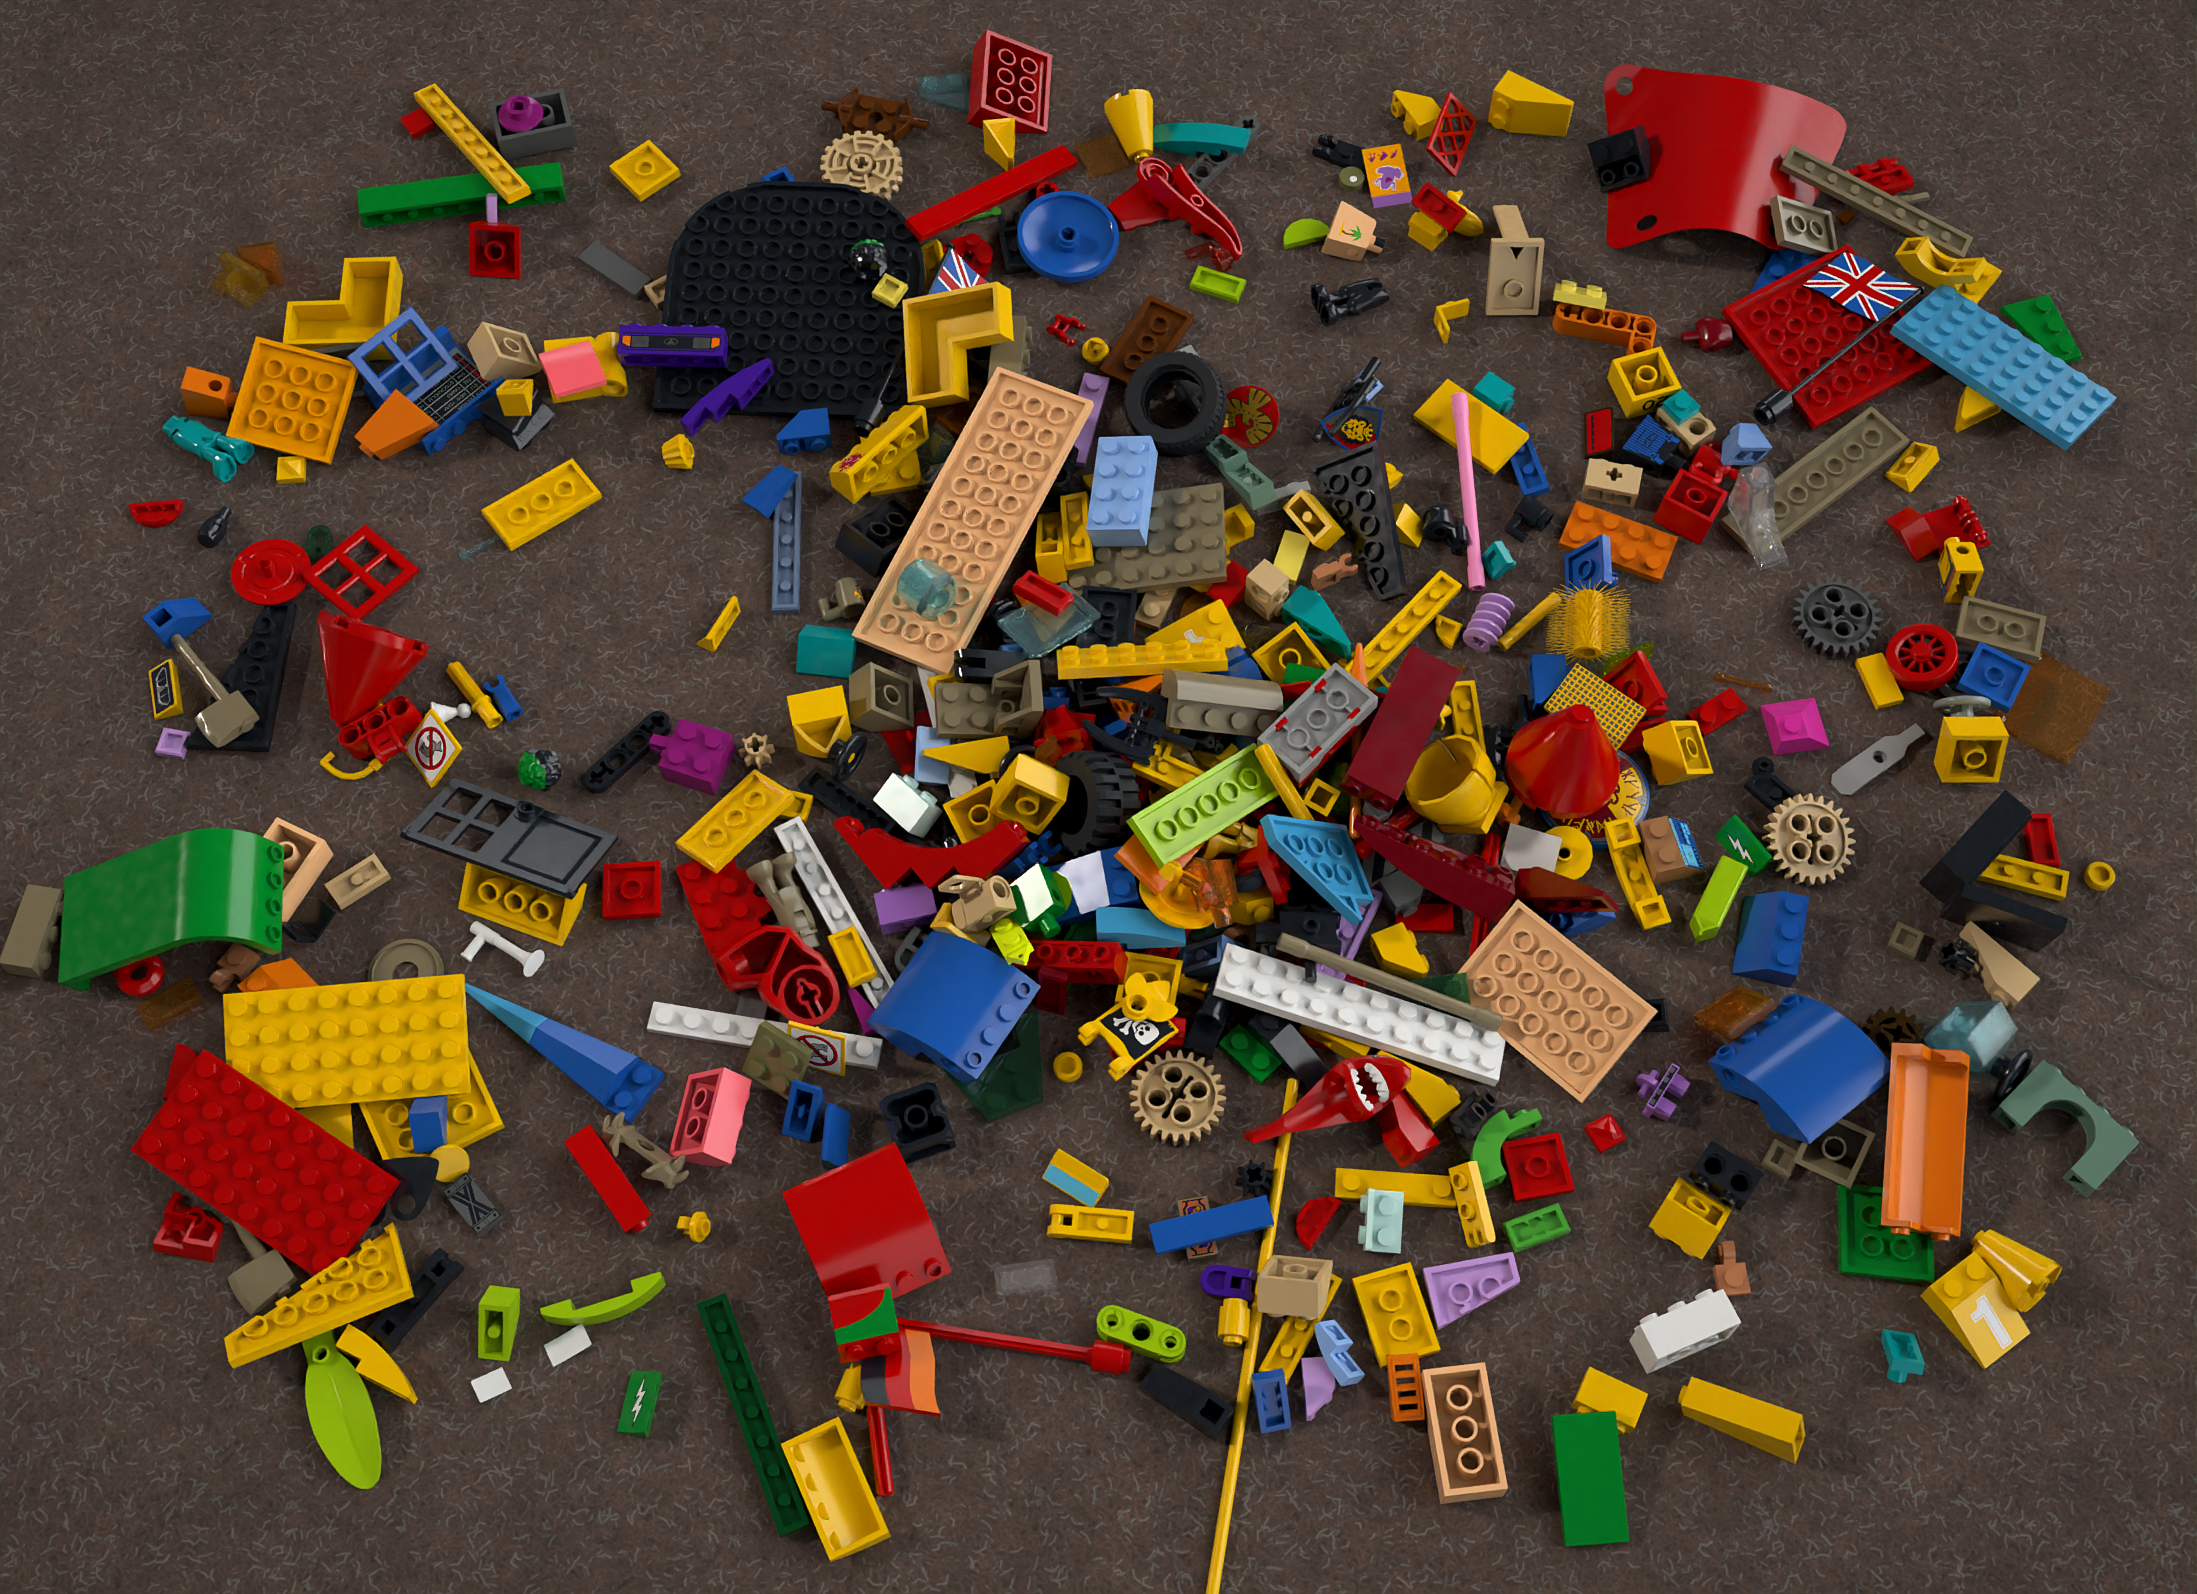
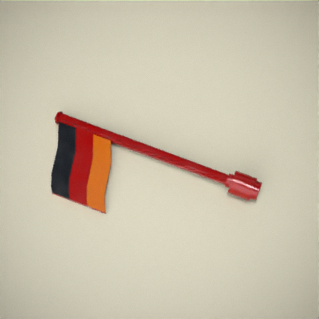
(908, 1376)

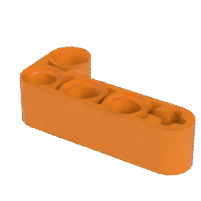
(1606, 326)

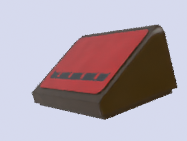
(1599, 434)

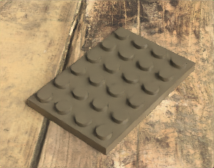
(1181, 548)

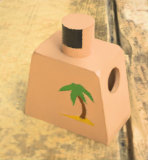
(1351, 234)

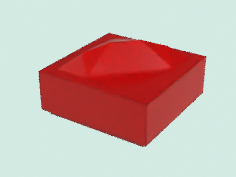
(1604, 1133)

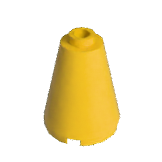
(1132, 122)
(2018, 1268)

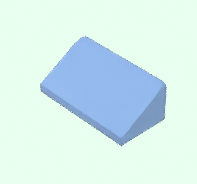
(928, 770)

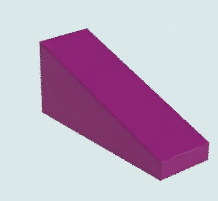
(862, 1010)

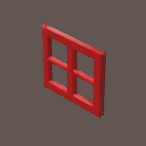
(360, 573)

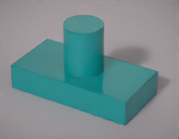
(1902, 1355)

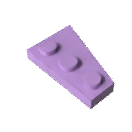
(1468, 1284)

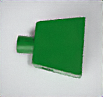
(1038, 901)

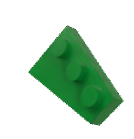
(2044, 326)

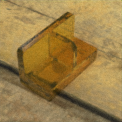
(240, 280)

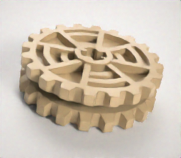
(863, 163)

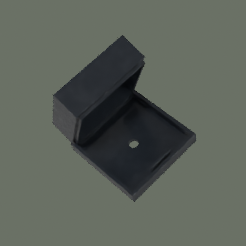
(1968, 858)

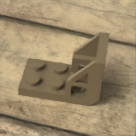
(998, 709)

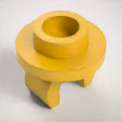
(697, 1226)

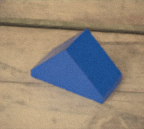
(803, 1110)
(428, 1123)

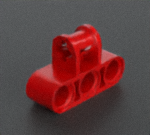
(381, 730)

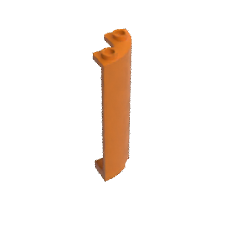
(1925, 1141)

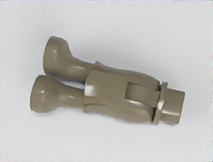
(787, 902)

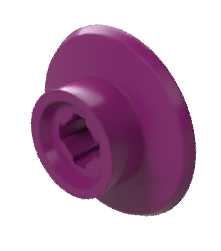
(520, 113)

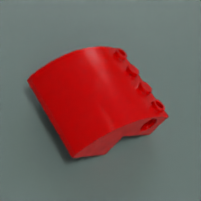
(867, 1226)

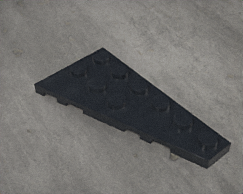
(258, 677)

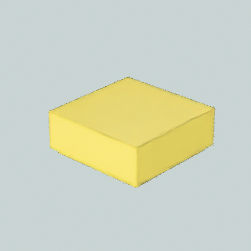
(889, 290)

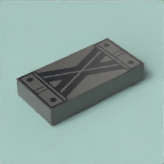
(472, 1204)

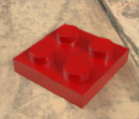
(632, 890)
(1537, 1167)

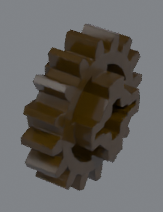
(1901, 1027)

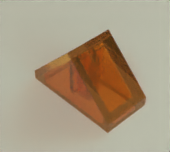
(265, 258)

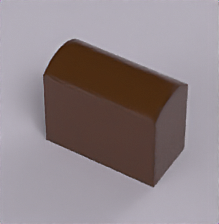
(1845, 216)

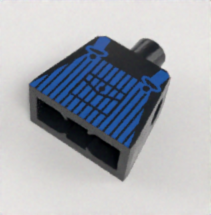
(1652, 449)

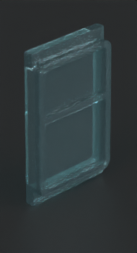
(1041, 631)

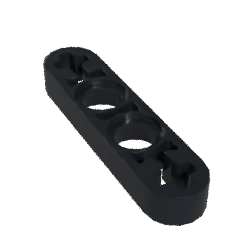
(624, 749)

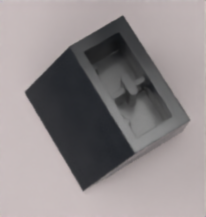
(1621, 158)

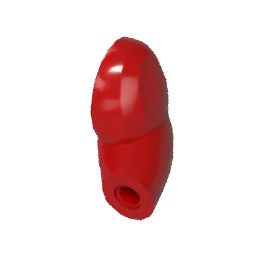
(784, 971)

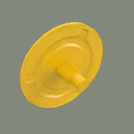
(1175, 906)

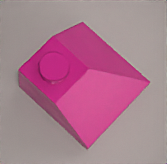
(1794, 726)

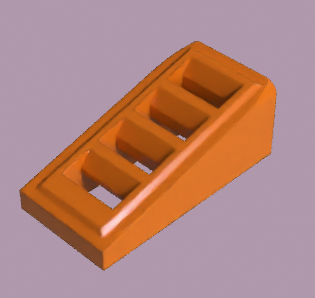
(1411, 1414)

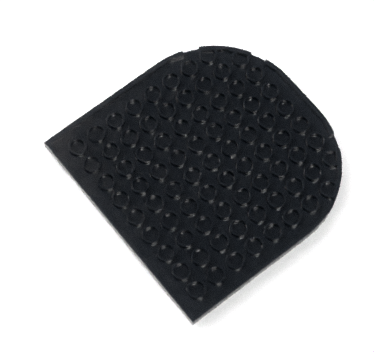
(781, 285)

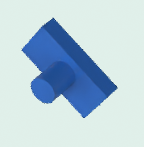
(1271, 1400)

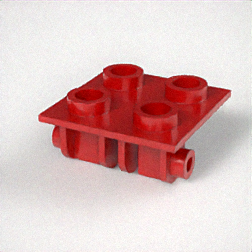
(1956, 521)

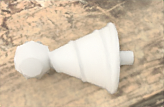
(447, 713)

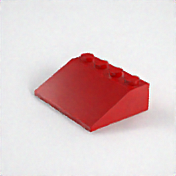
(1010, 83)

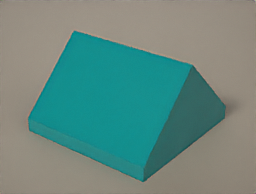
(826, 652)

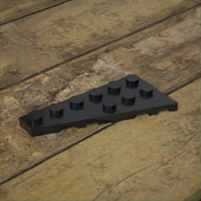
(1364, 508)

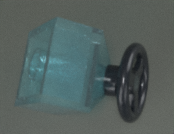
(1985, 1034)

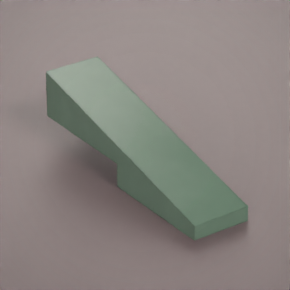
(1242, 475)

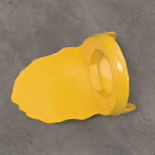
(1470, 224)

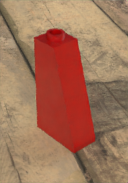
(608, 1180)

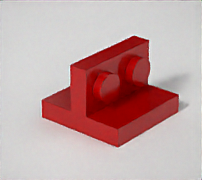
(1639, 682)

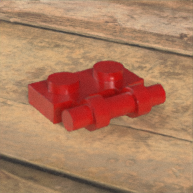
(1885, 175)

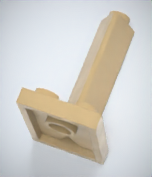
(1513, 266)

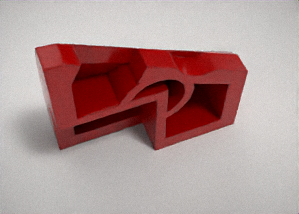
(199, 1232)

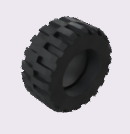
(1097, 803)

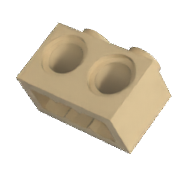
(1686, 432)
(1266, 590)

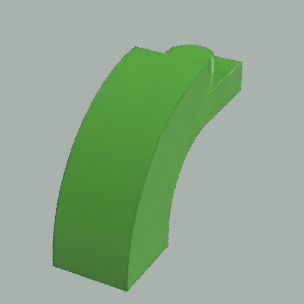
(1491, 1137)

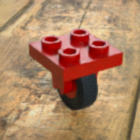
(1261, 869)

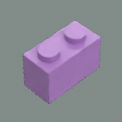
(905, 907)

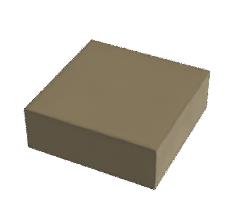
(1905, 940)
(1780, 1159)

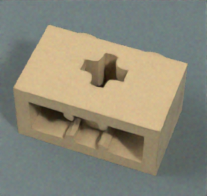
(1612, 482)

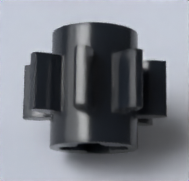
(1957, 956)
(1257, 1186)

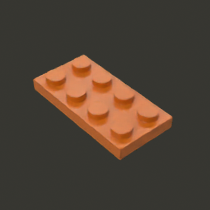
(1633, 545)

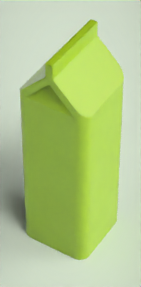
(1717, 898)

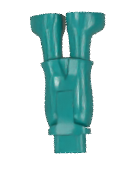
(207, 445)

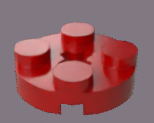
(976, 247)

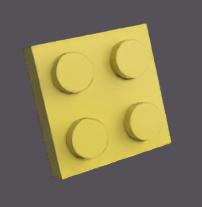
(1589, 297)

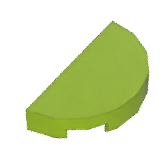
(1304, 232)

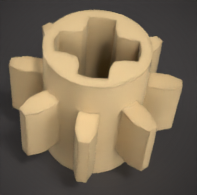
(759, 757)

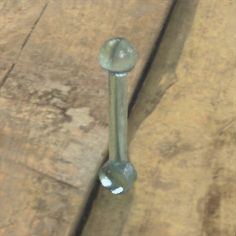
(464, 554)

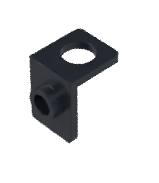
(311, 922)

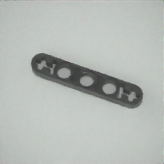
(1213, 168)

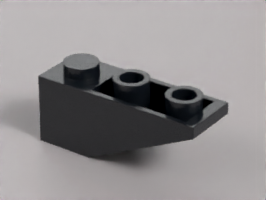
(1187, 1400)

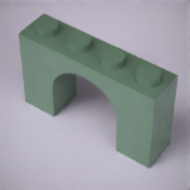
(2106, 1139)

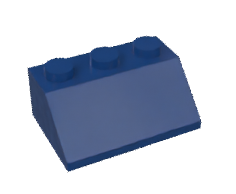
(1771, 937)

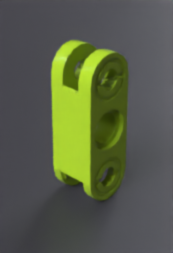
(1129, 1322)

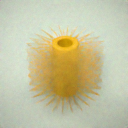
(1587, 623)

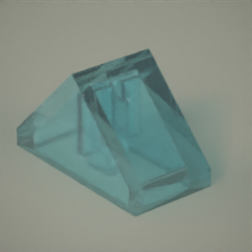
(938, 446)

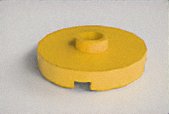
(1579, 849)

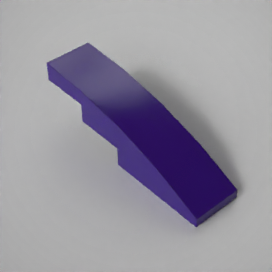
(734, 391)

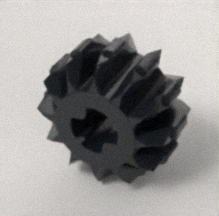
(996, 612)

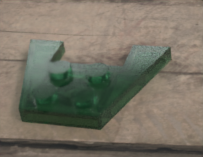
(1010, 1079)

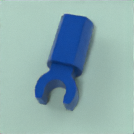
(504, 699)

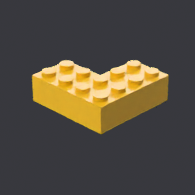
(366, 305)
(940, 332)

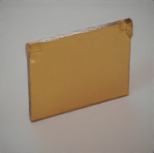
(2054, 708)

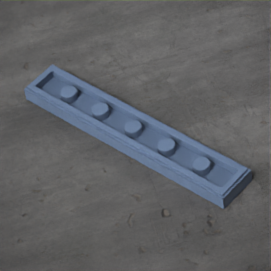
(787, 551)

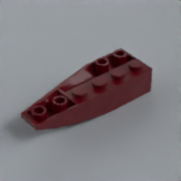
(1441, 869)

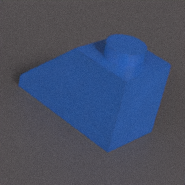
(1545, 677)

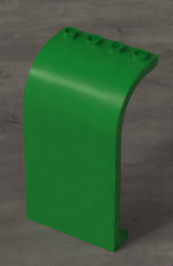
(171, 895)

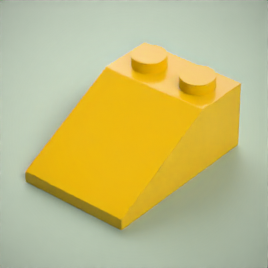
(1528, 108)

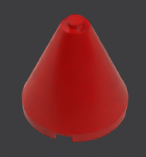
(362, 664)
(1563, 763)

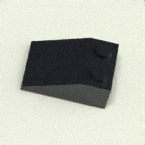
(876, 534)

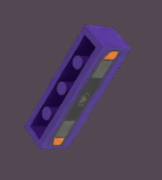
(672, 346)

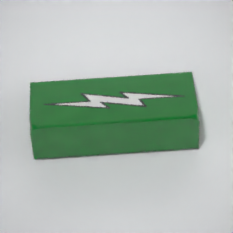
(1744, 846)
(640, 1403)

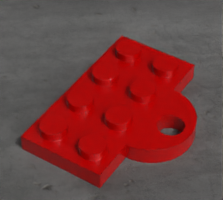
(722, 902)

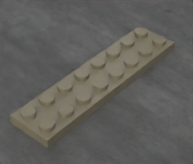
(1829, 472)

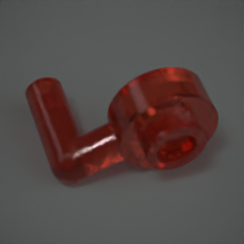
(1221, 257)

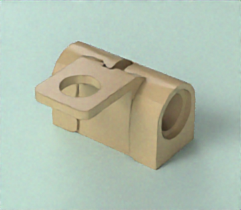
(980, 901)

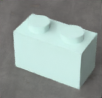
(908, 805)

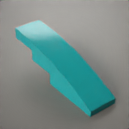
(1201, 137)

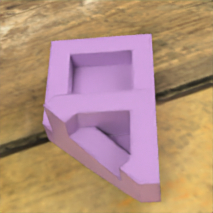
(1317, 1384)

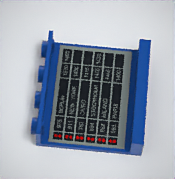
(448, 402)

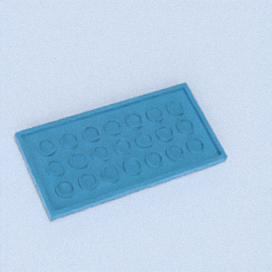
(2003, 366)

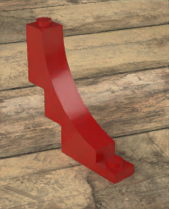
(896, 860)

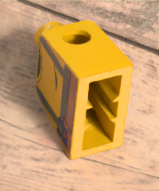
(1957, 561)

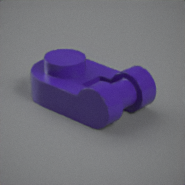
(1217, 1281)

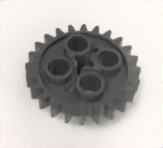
(1857, 631)

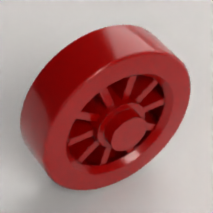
(1922, 664)

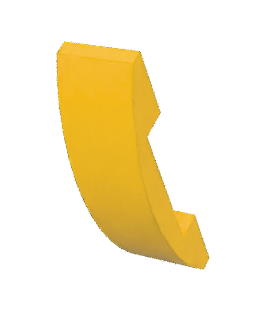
(1633, 873)

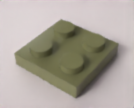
(776, 1059)

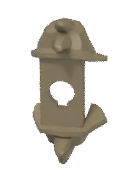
(664, 1167)

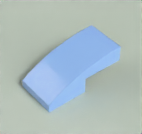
(1333, 1345)

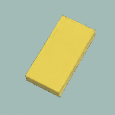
(1291, 554)

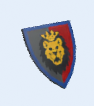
(1359, 429)

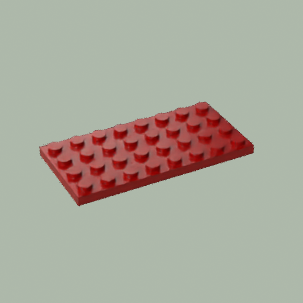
(265, 1165)

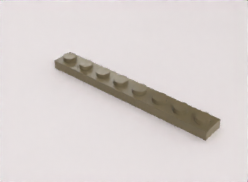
(1874, 202)

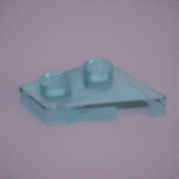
(945, 91)

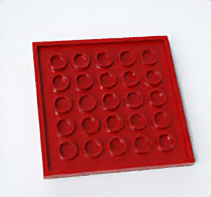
(1800, 330)

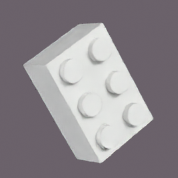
(1684, 1329)

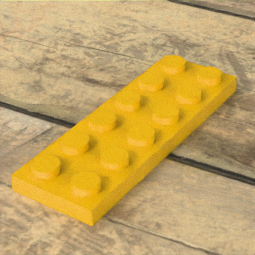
(1141, 659)

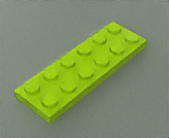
(1203, 807)

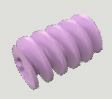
(1488, 621)

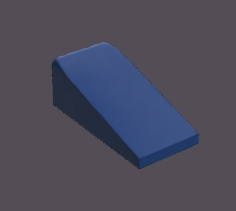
(770, 491)

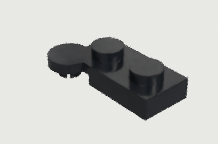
(1767, 787)

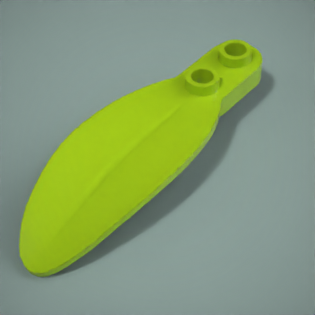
(341, 1412)

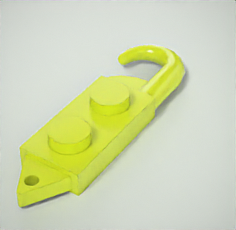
(1011, 940)

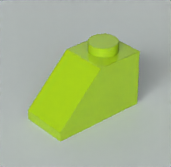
(498, 1322)

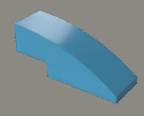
(1136, 928)

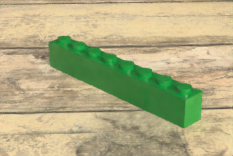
(454, 196)

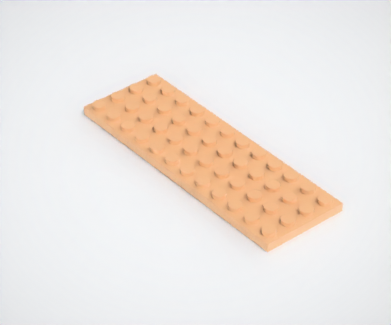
(977, 515)

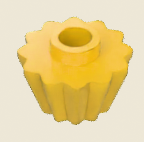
(678, 452)

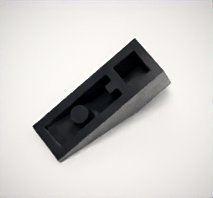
(1288, 1047)

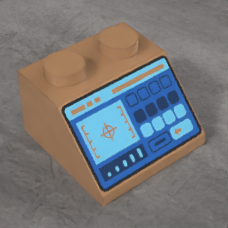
(1669, 849)

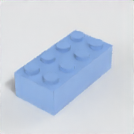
(1122, 491)

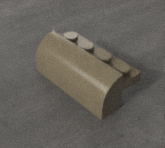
(1220, 702)

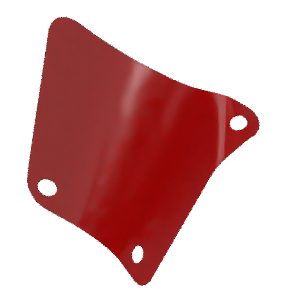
(1712, 152)

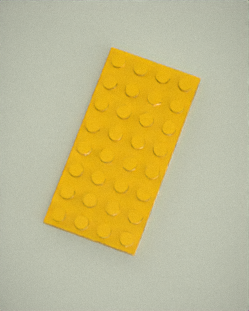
(352, 1040)

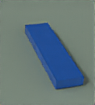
(1211, 1225)

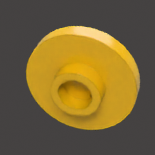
(452, 1162)

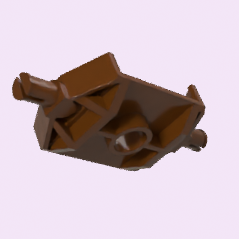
(857, 110)

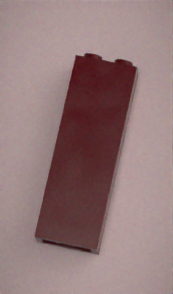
(1400, 729)

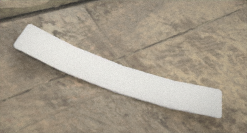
(557, 1350)

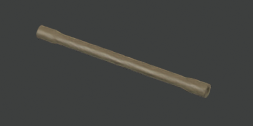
(1305, 950)

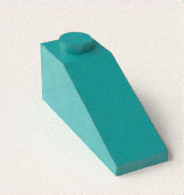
(1316, 621)

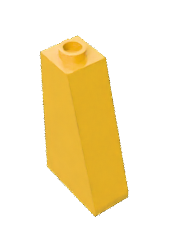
(1744, 1418)

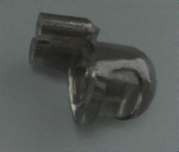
(1254, 637)

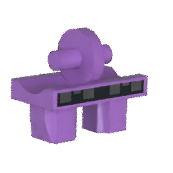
(1657, 1103)

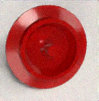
(270, 572)

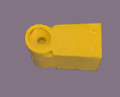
(606, 350)

